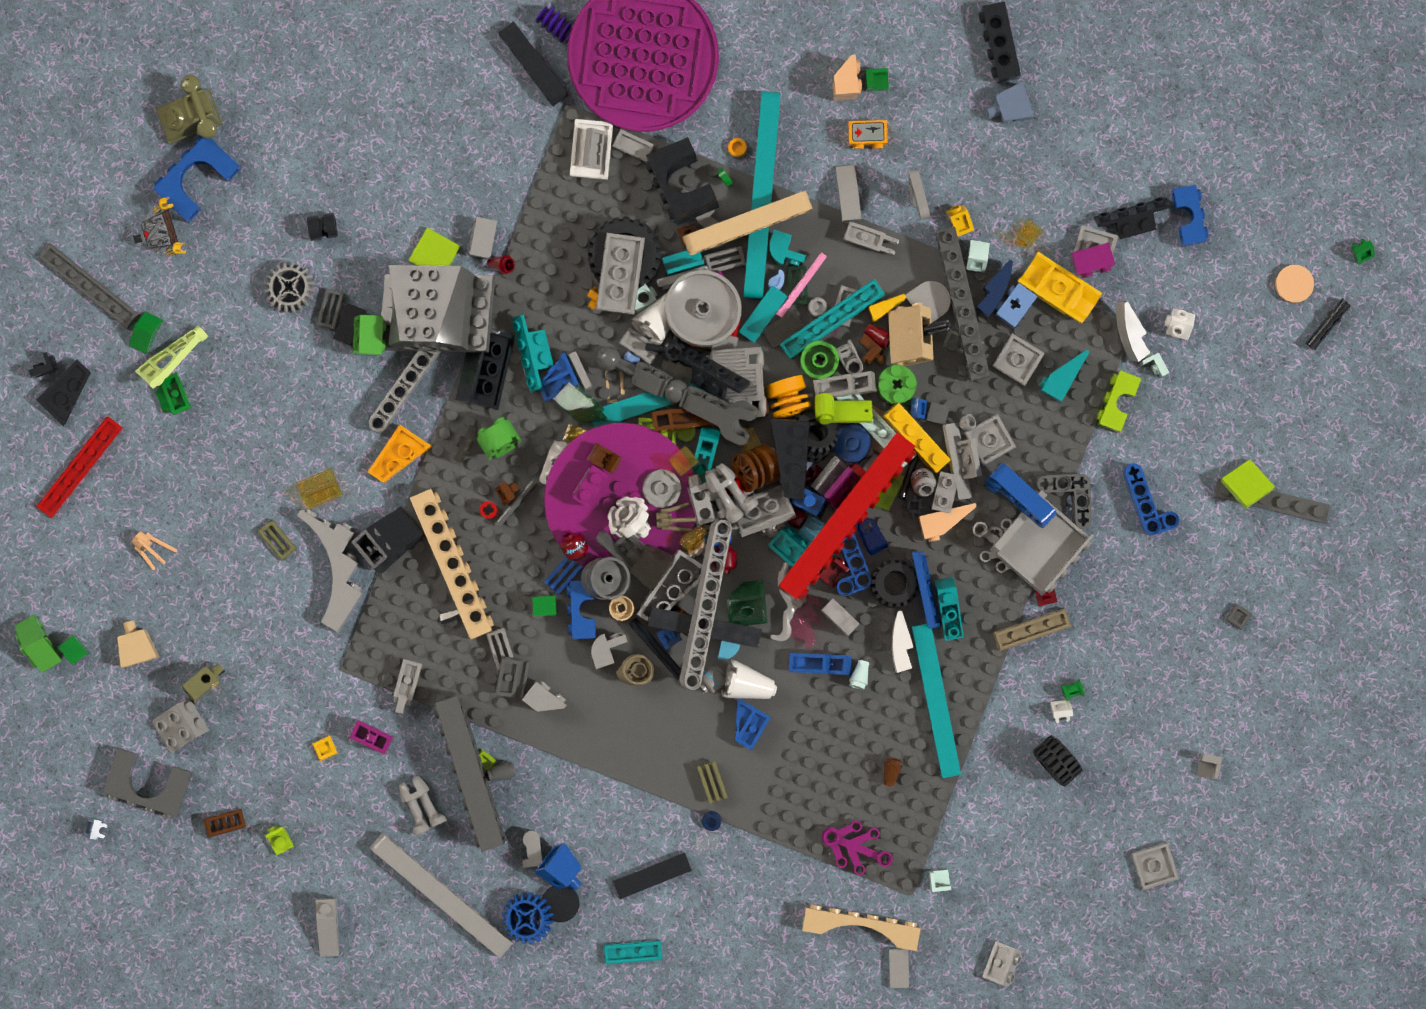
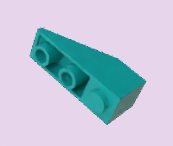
(949, 608)

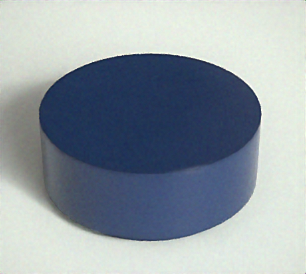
(711, 820)

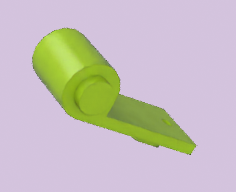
(833, 411)

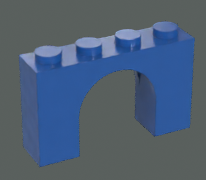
(203, 152)

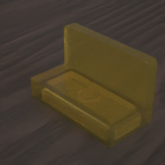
(319, 488)

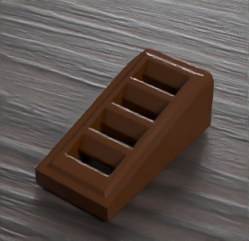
(208, 829)

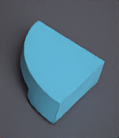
(727, 650)

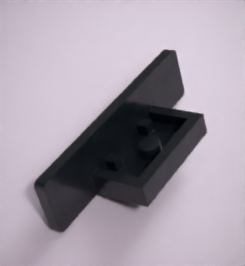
(1134, 219)
(711, 375)

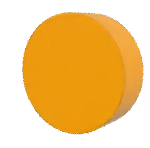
(737, 147)

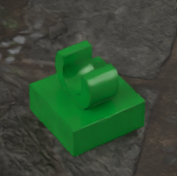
(1363, 252)

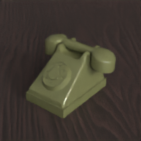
(190, 114)

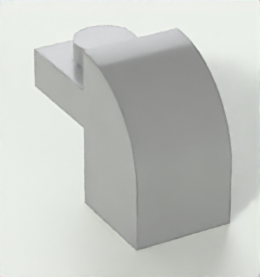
(601, 649)

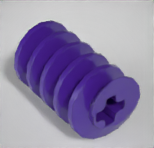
(555, 24)

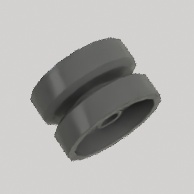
(605, 578)

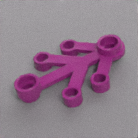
(853, 846)

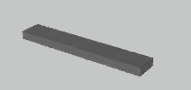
(88, 286)

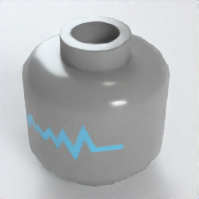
(712, 680)

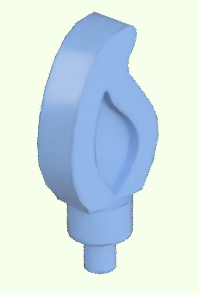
(777, 280)

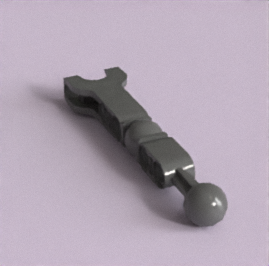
(692, 399)

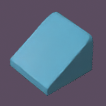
(811, 528)

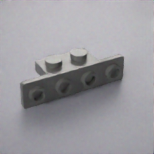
(620, 547)

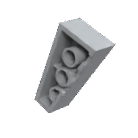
(673, 586)

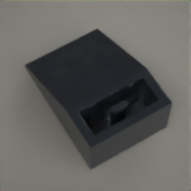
(387, 539)

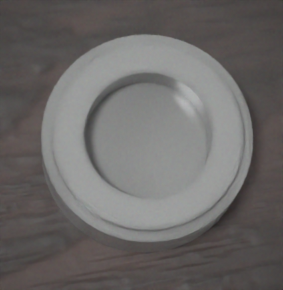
(817, 307)

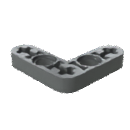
(1076, 491)

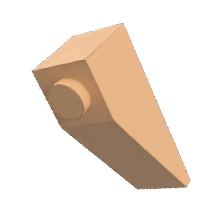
(939, 523)

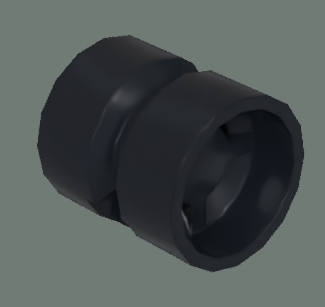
(322, 226)

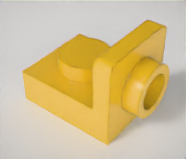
(960, 219)

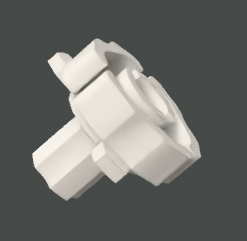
(631, 520)

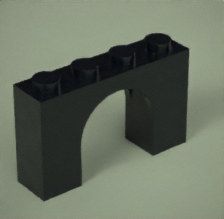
(681, 205)

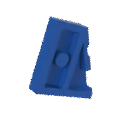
(558, 377)
(749, 724)

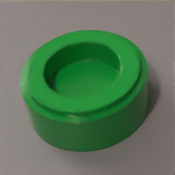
(724, 177)

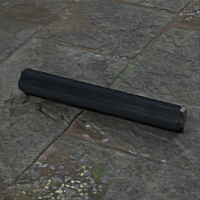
(656, 648)

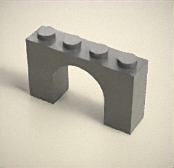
(120, 786)

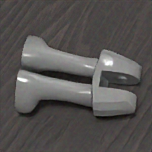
(745, 503)
(422, 793)

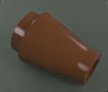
(892, 768)

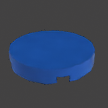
(853, 444)

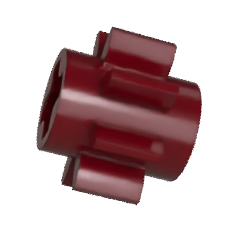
(811, 475)

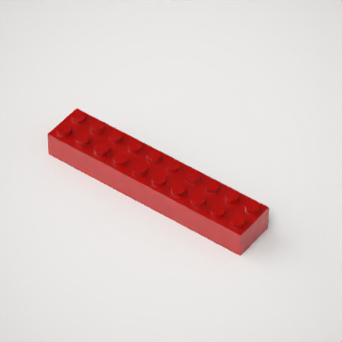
(843, 521)

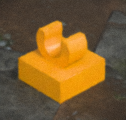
(593, 294)

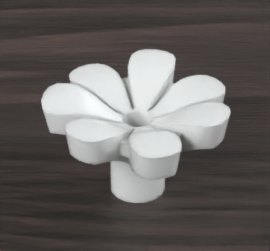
(700, 549)

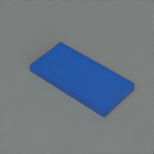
(926, 589)

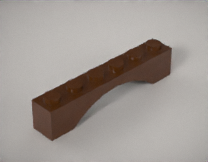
(681, 419)

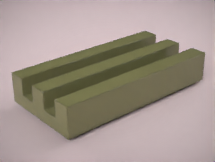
(287, 552)
(717, 797)

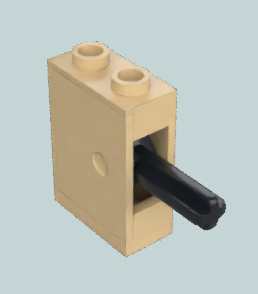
(912, 334)

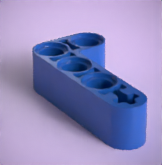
(1021, 495)
(1146, 498)
(854, 572)

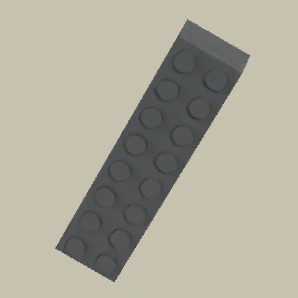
(470, 772)

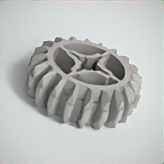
(296, 281)

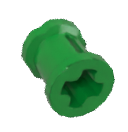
(1072, 690)

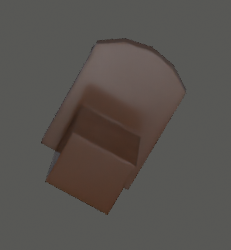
(875, 351)

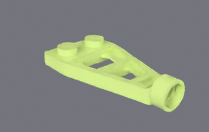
(153, 374)

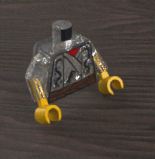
(160, 231)

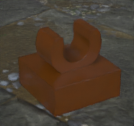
(685, 231)
(506, 492)

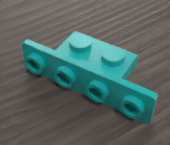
(533, 351)

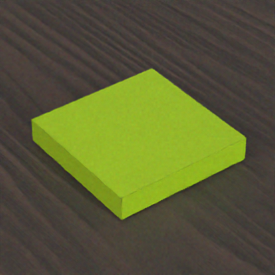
(434, 250)
(1247, 484)

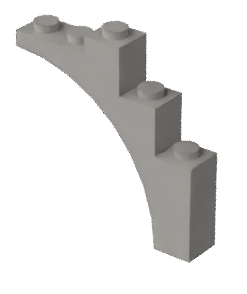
(336, 540)

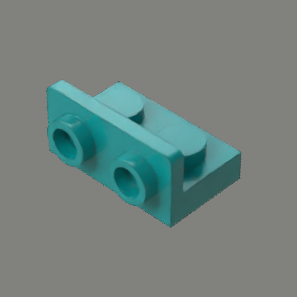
(789, 545)

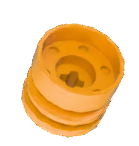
(787, 396)

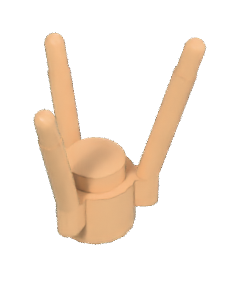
(143, 543)

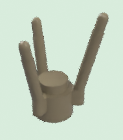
(664, 519)

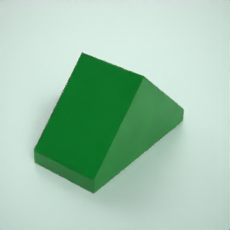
(145, 332)

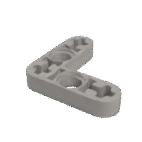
(917, 194)

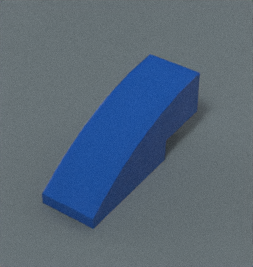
(820, 663)

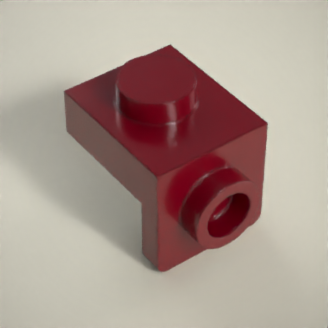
(834, 572)

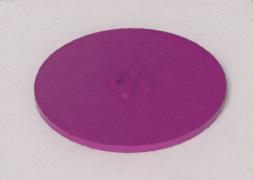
(642, 61)
(640, 453)

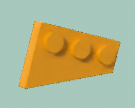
(397, 454)

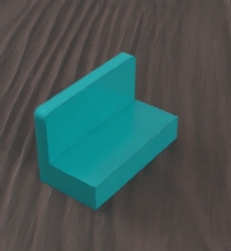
(682, 262)

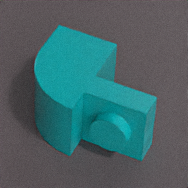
(779, 250)

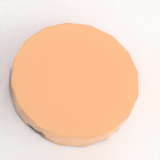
(1294, 283)

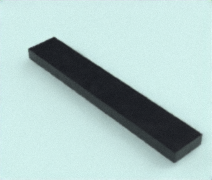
(720, 630)

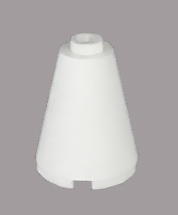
(652, 321)
(747, 683)

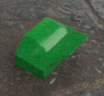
(173, 395)

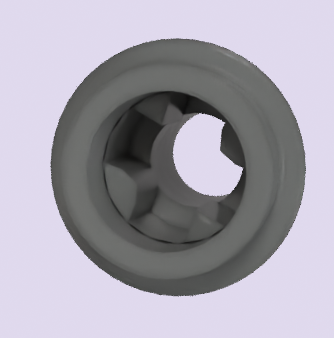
(503, 771)

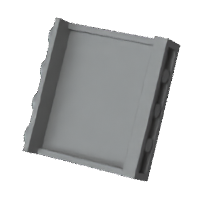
(1041, 553)

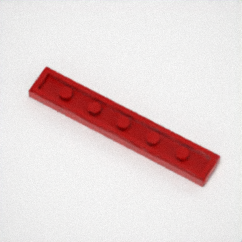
(79, 467)

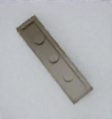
(1031, 629)

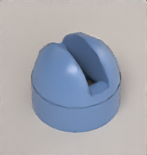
(631, 357)

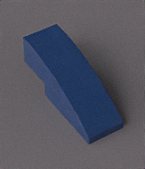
(995, 290)

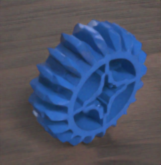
(522, 912)

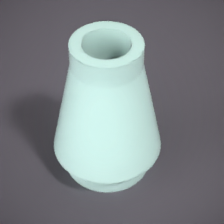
(859, 677)

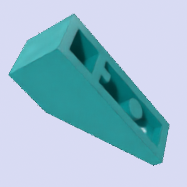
(1059, 381)
(705, 451)

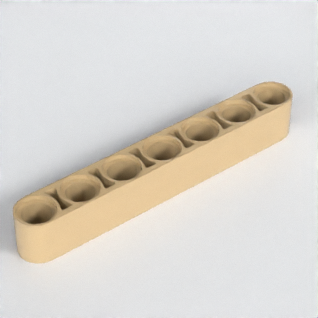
(747, 223)

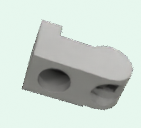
(533, 845)

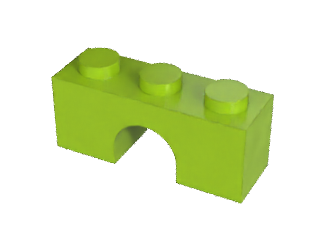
(1111, 416)

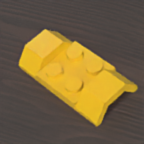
(1060, 288)

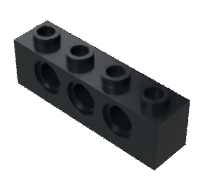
(999, 13)

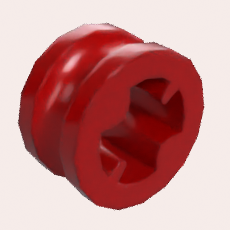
(492, 514)

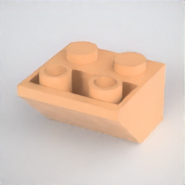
(845, 82)

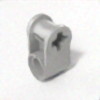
(849, 357)

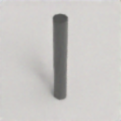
(515, 503)

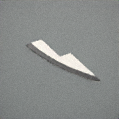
(450, 616)

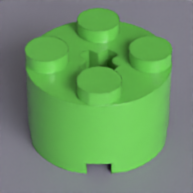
(823, 350)
(885, 385)
(498, 438)

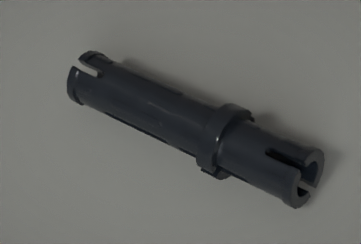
(1330, 321)

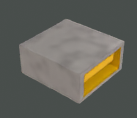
(839, 617)

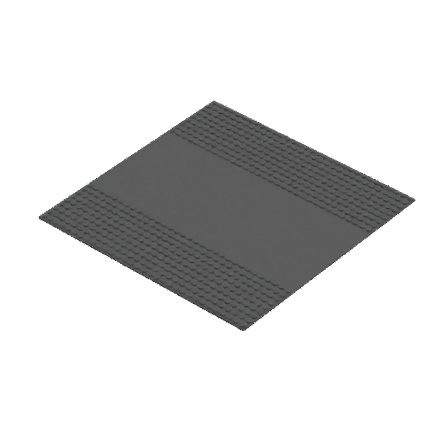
(824, 740)

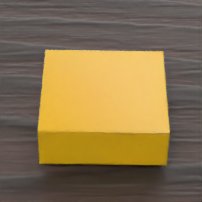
(325, 748)

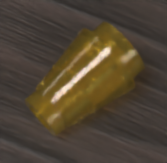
(692, 538)

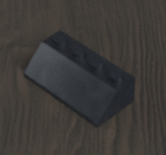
(485, 372)

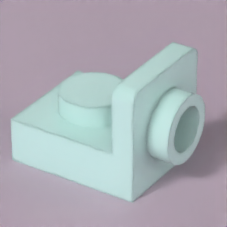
(1158, 367)

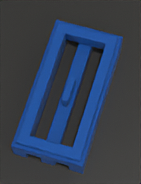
(553, 586)

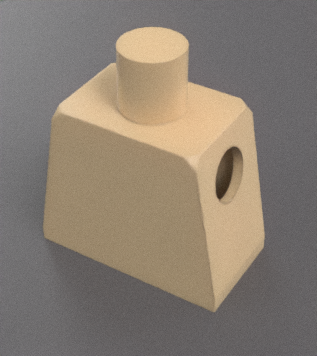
(135, 646)

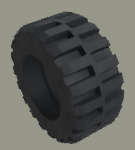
(628, 227)

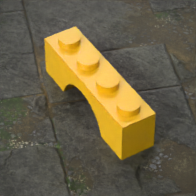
(926, 448)

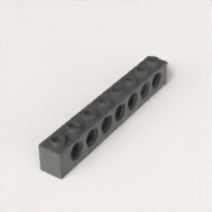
(962, 304)

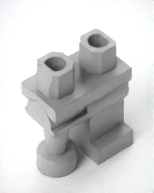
(702, 498)

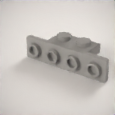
(963, 459)

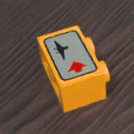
(867, 133)

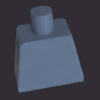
(1012, 105)

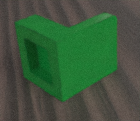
(876, 79)
(544, 606)
(73, 649)

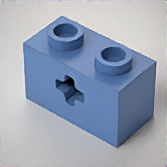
(1023, 297)

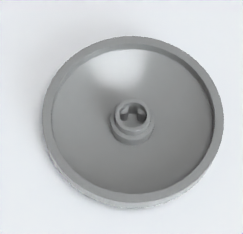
(702, 308)

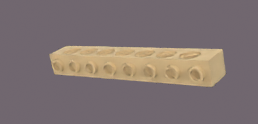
(420, 502)

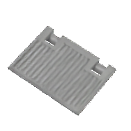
(738, 362)

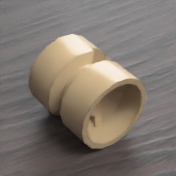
(621, 608)

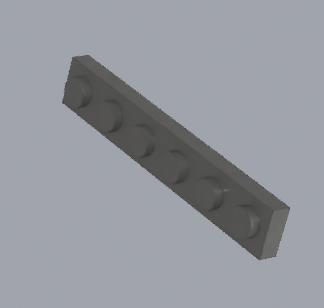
(1282, 504)

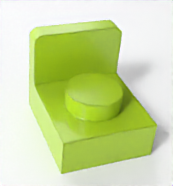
(279, 839)

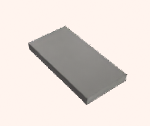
(620, 273)

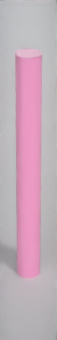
(800, 286)

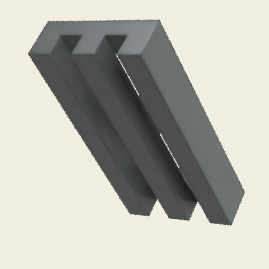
(334, 293)

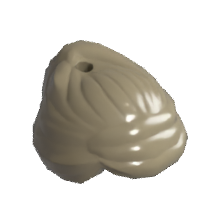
(641, 670)

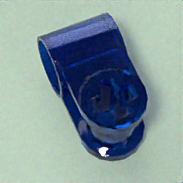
(874, 538)

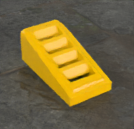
(880, 309)

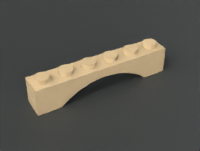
(902, 935)

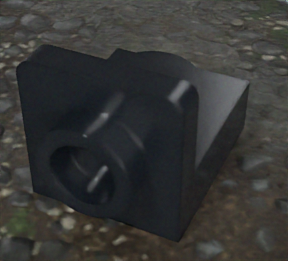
(42, 369)

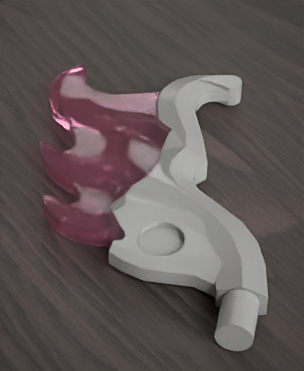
(797, 615)

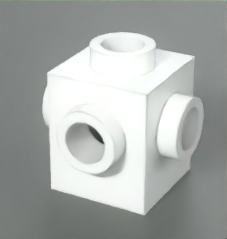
(1179, 324)

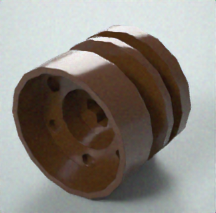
(756, 467)

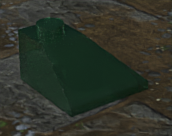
(747, 604)

